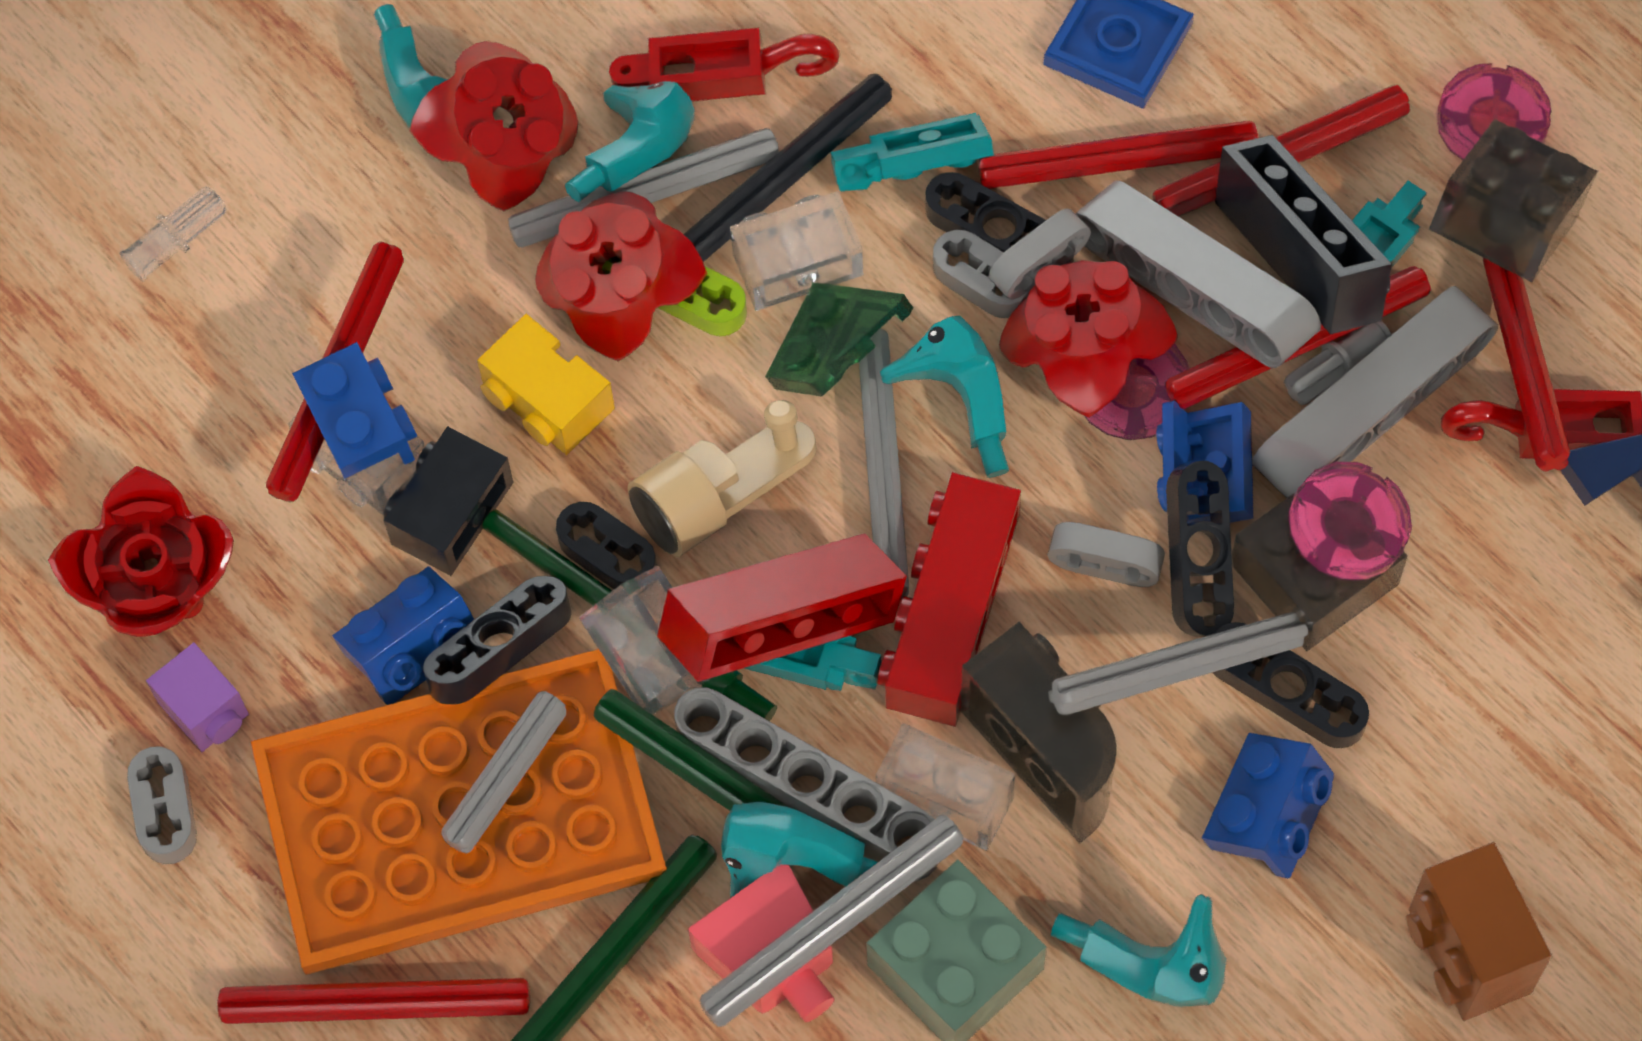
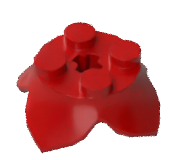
(459, 123)
(617, 308)
(1090, 359)
(143, 521)

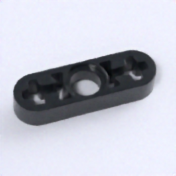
(974, 195)
(1218, 530)
(467, 666)
(1334, 696)

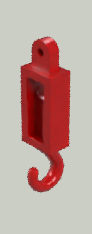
(725, 62)
(1576, 412)

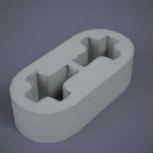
(1048, 244)
(971, 279)
(1106, 554)
(148, 806)

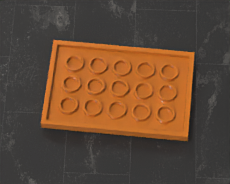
(366, 800)

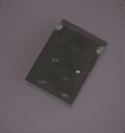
(1057, 755)

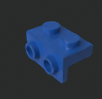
(353, 412)
(1210, 435)
(401, 632)
(1270, 802)

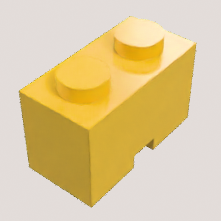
(552, 396)

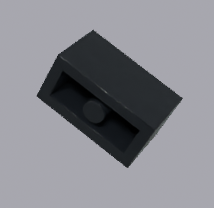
(447, 500)

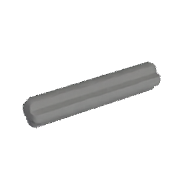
(503, 772)

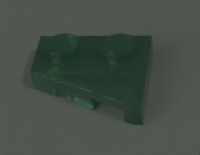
(831, 336)

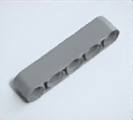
(1199, 275)
(1377, 391)
(792, 759)

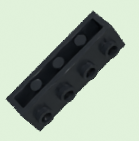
(1302, 233)

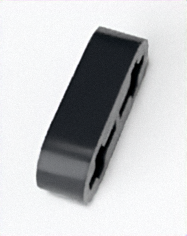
(613, 537)

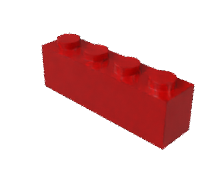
(952, 597)
(780, 606)

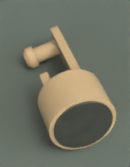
(699, 489)

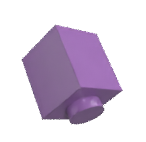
(198, 698)

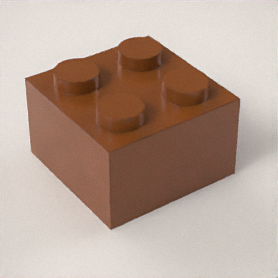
(1477, 932)

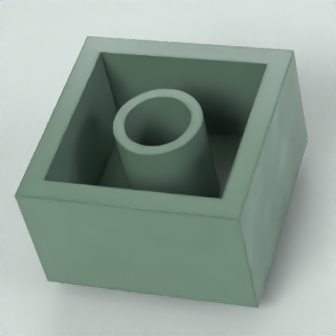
(956, 955)

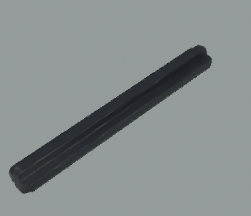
(790, 163)

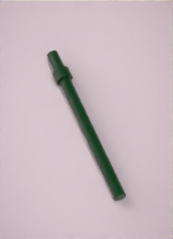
(593, 591)

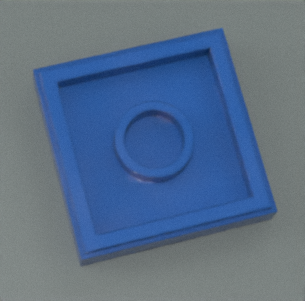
(1119, 45)

